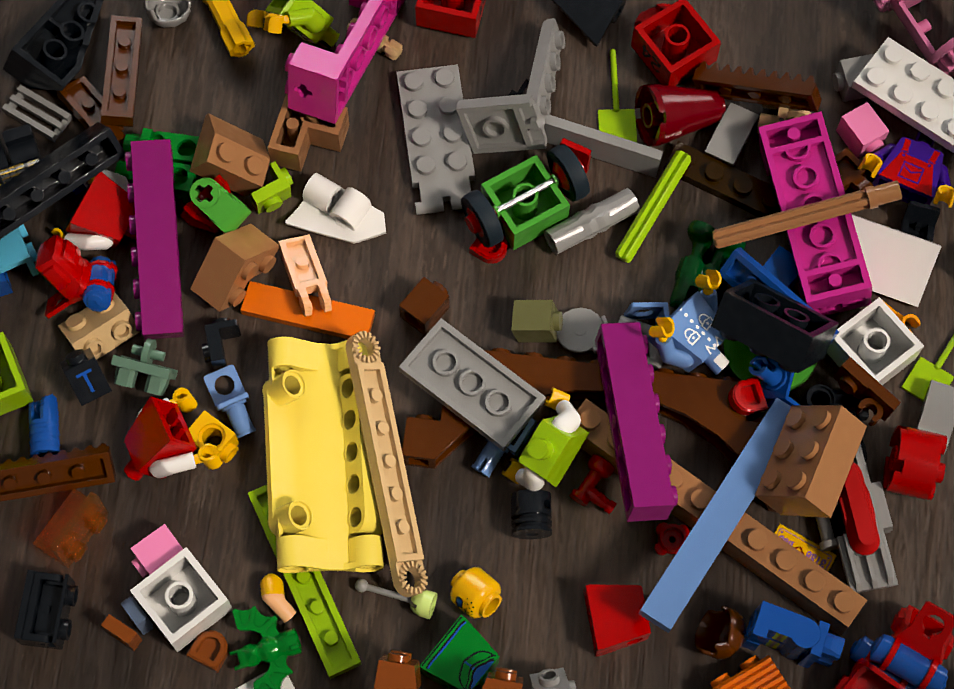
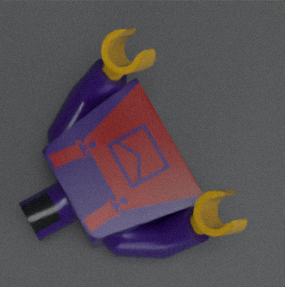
(915, 168)

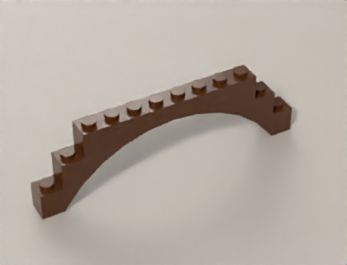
(686, 399)

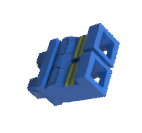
(792, 635)

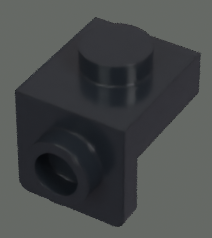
(920, 220)
(216, 332)

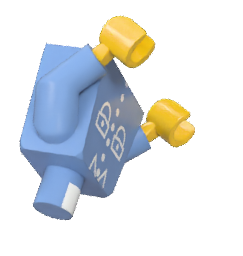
(687, 335)

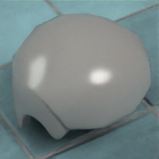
(167, 12)

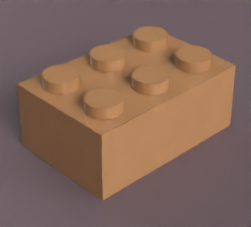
(811, 460)

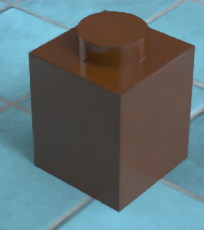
(425, 305)

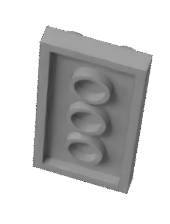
(472, 384)

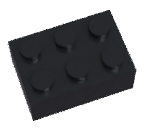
(774, 325)

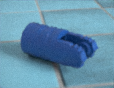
(44, 426)

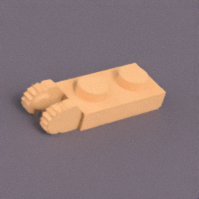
(305, 272)

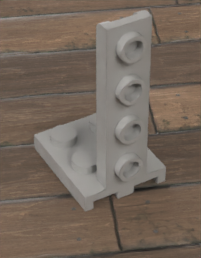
(517, 120)

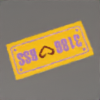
(807, 547)

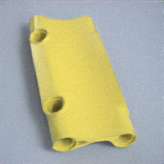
(318, 462)

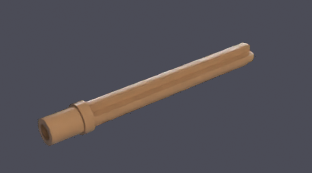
(804, 215)

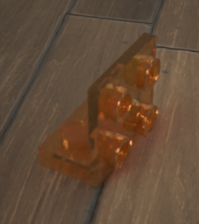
(72, 527)

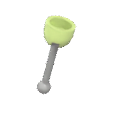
(421, 604)

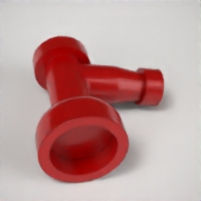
(587, 492)

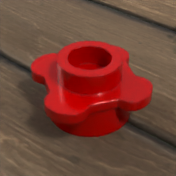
(667, 531)

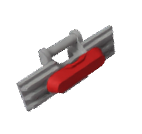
(863, 541)

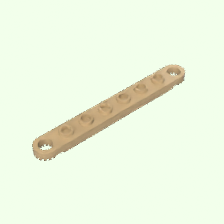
(386, 464)

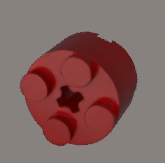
(914, 462)

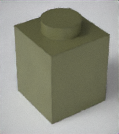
(536, 321)

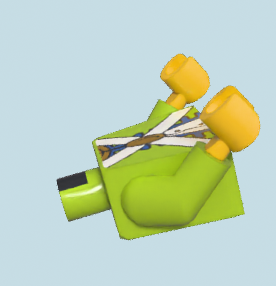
(299, 16)

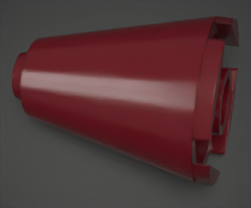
(675, 112)

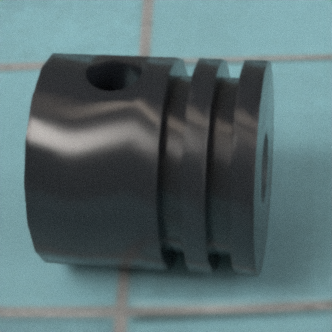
(531, 514)

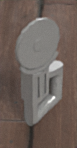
(581, 329)

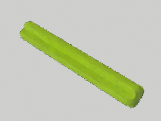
(653, 206)

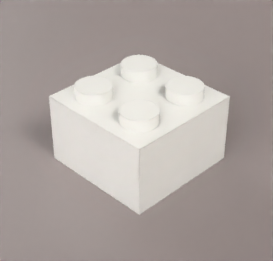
(876, 342)
(181, 599)

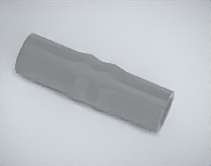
(591, 221)

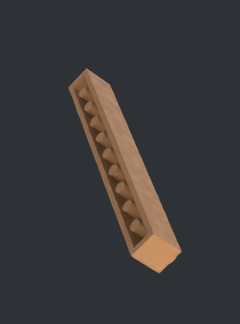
(750, 541)

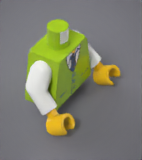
(550, 447)

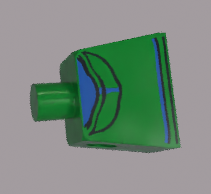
(460, 658)

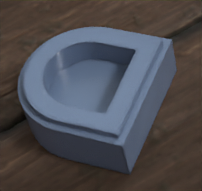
(137, 615)

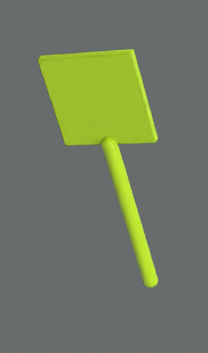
(617, 121)
(925, 371)

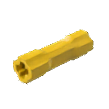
(232, 30)

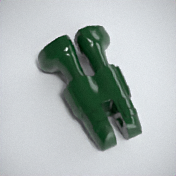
(691, 266)

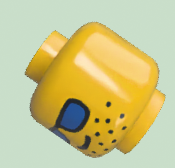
(475, 592)

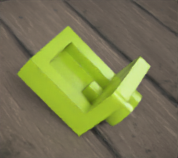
(273, 194)

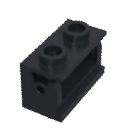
(46, 610)

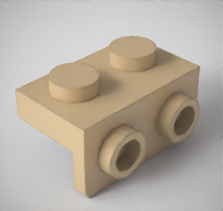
(100, 330)

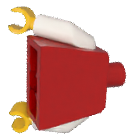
(101, 215)
(162, 442)

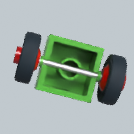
(526, 199)

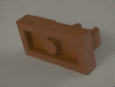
(860, 384)

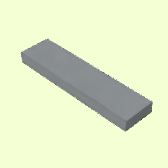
(605, 146)

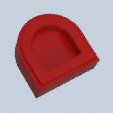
(489, 255)
(747, 397)

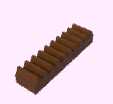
(121, 71)
(759, 88)
(56, 472)

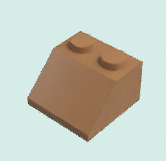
(232, 154)

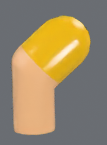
(273, 595)

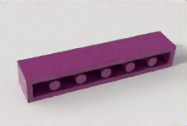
(156, 239)
(635, 422)

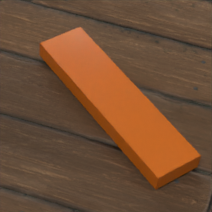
(284, 307)

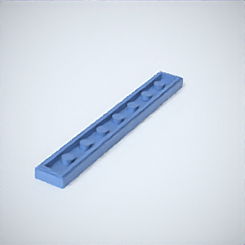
(715, 524)

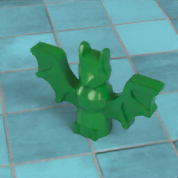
(272, 648)

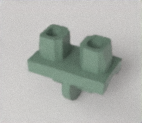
(158, 375)

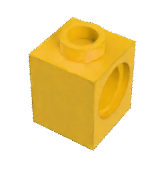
(208, 426)

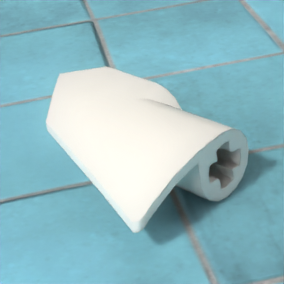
(337, 212)

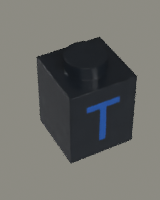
(85, 375)

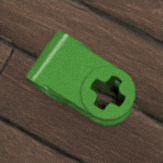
(224, 209)

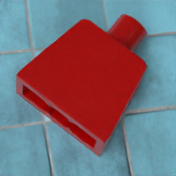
(615, 616)

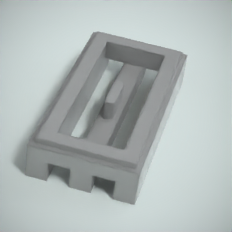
(17, 100)

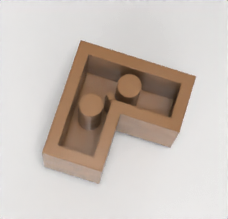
(297, 131)
(231, 264)

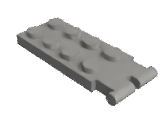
(435, 137)

